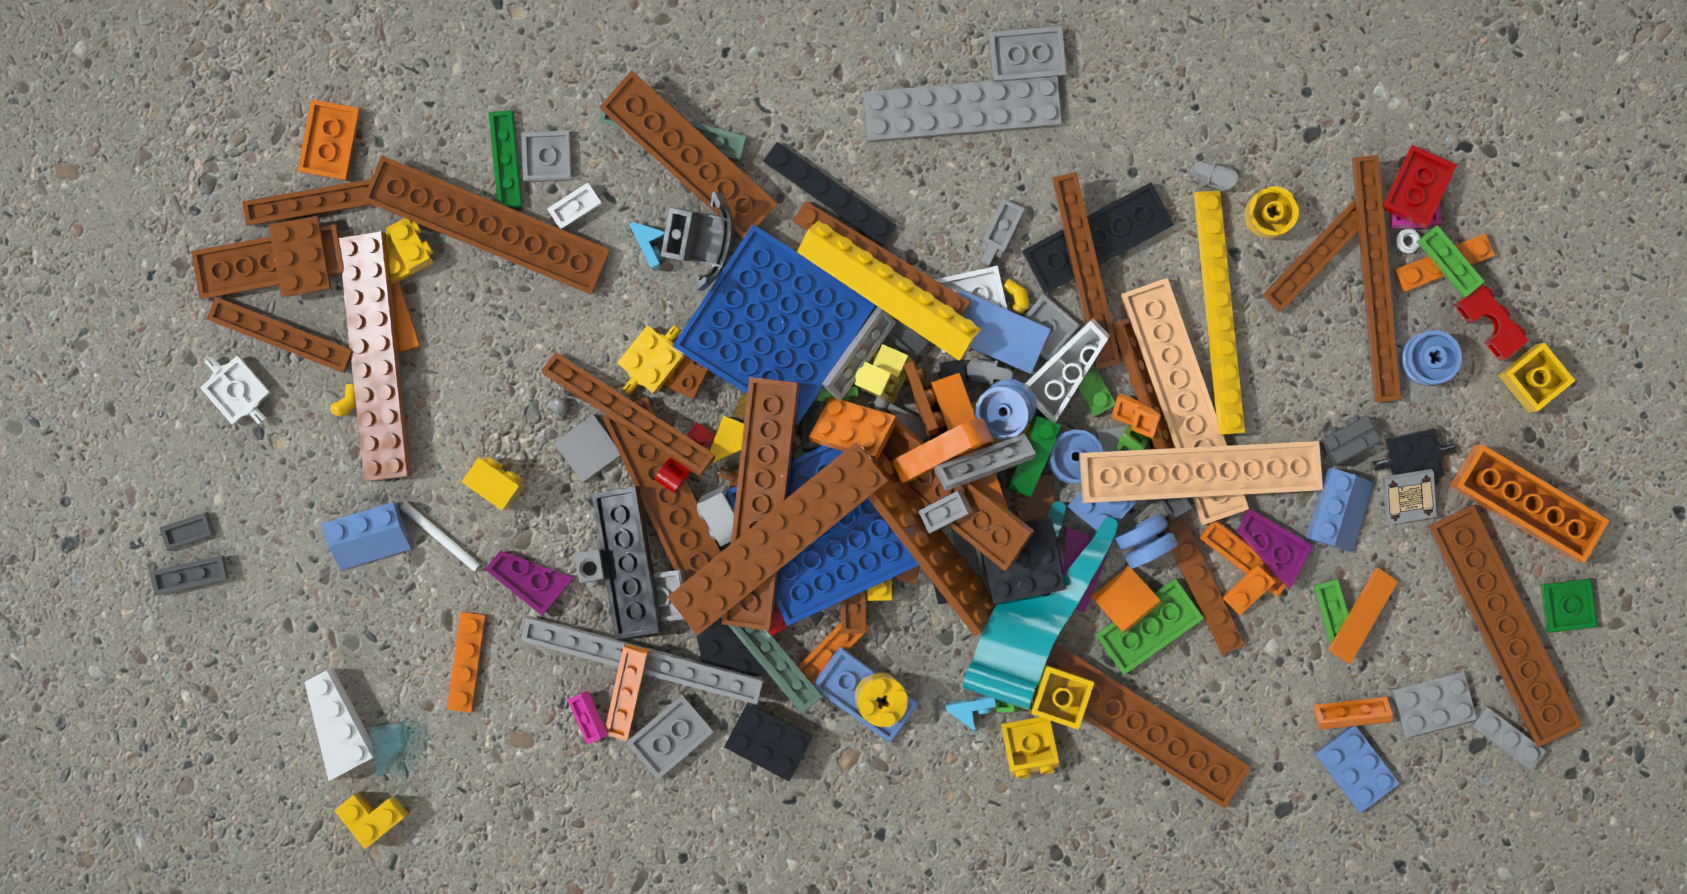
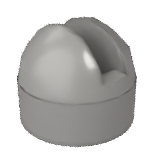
(558, 407)

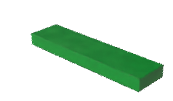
(505, 158)

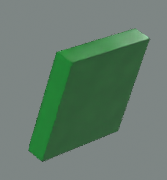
(1568, 605)

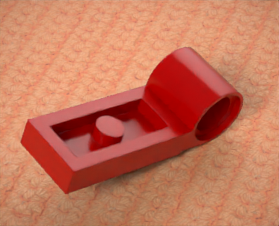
(673, 473)

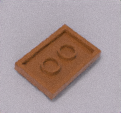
(300, 257)
(923, 401)

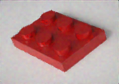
(1419, 186)

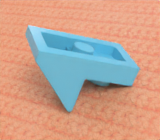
(645, 237)
(963, 709)

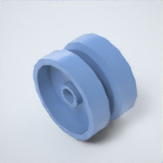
(1416, 360)
(1018, 410)
(1067, 443)
(1148, 544)

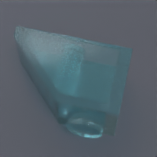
(387, 744)

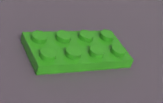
(1154, 631)

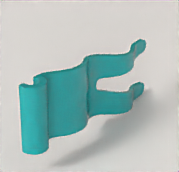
(1025, 630)

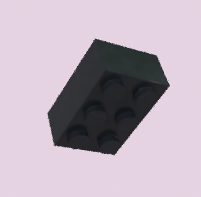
(768, 741)

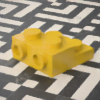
(406, 250)
(1030, 747)

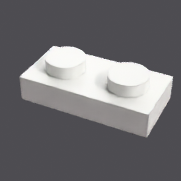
(574, 206)

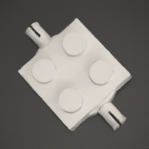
(235, 390)

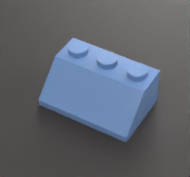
(1339, 509)
(367, 535)

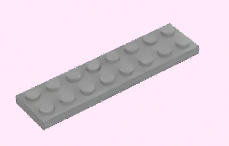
(962, 108)

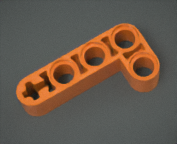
(946, 447)

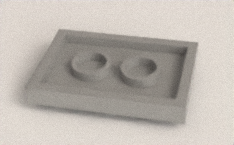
(1027, 53)
(1433, 704)
(670, 737)

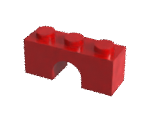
(1506, 335)

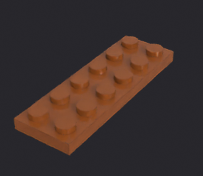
(250, 265)

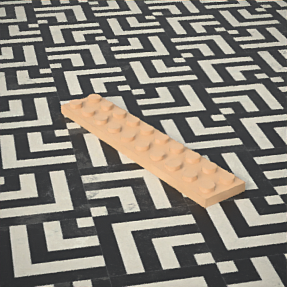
(1178, 382)
(1200, 472)

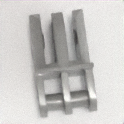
(1215, 175)
(985, 371)

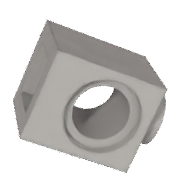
(581, 559)

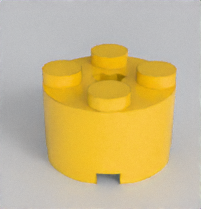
(1283, 205)
(883, 713)

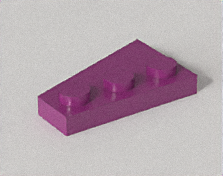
(1074, 545)
(1274, 545)

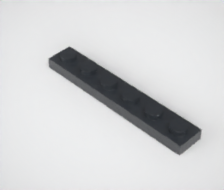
(829, 193)

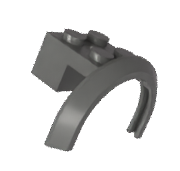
(700, 238)

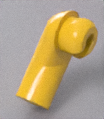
(1020, 296)
(346, 404)

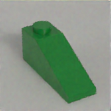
(1042, 437)

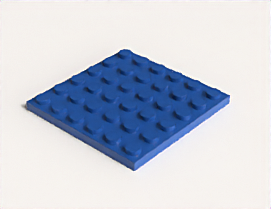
(774, 320)
(842, 561)

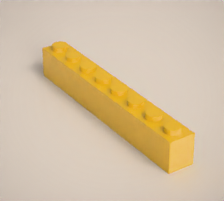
(888, 290)

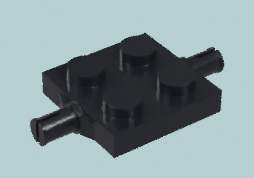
(1415, 453)

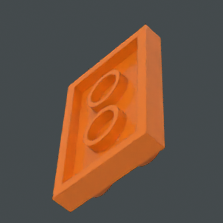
(329, 140)
(846, 423)

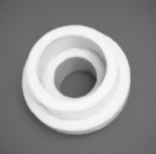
(1413, 235)

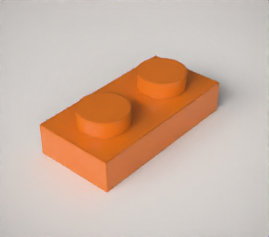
(1249, 589)

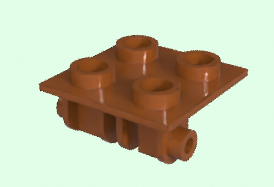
(687, 378)
(1031, 507)

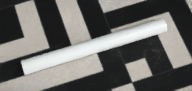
(440, 536)

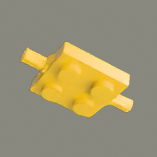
(651, 359)

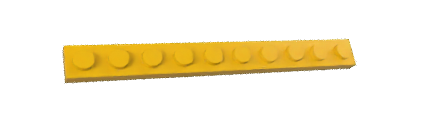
(1219, 312)

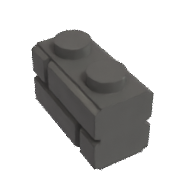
(1349, 440)

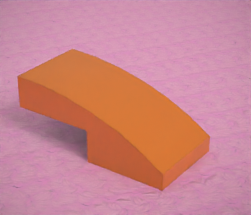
(1138, 415)

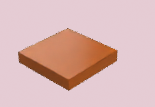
(1126, 599)

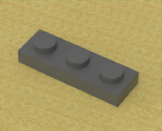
(189, 575)

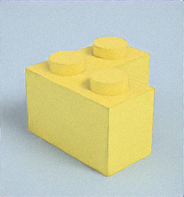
(886, 374)

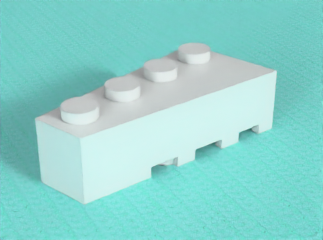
(1064, 371)
(337, 724)

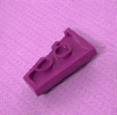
(528, 581)

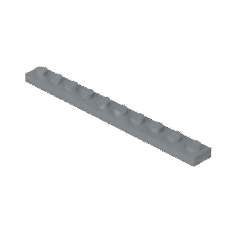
(658, 663)

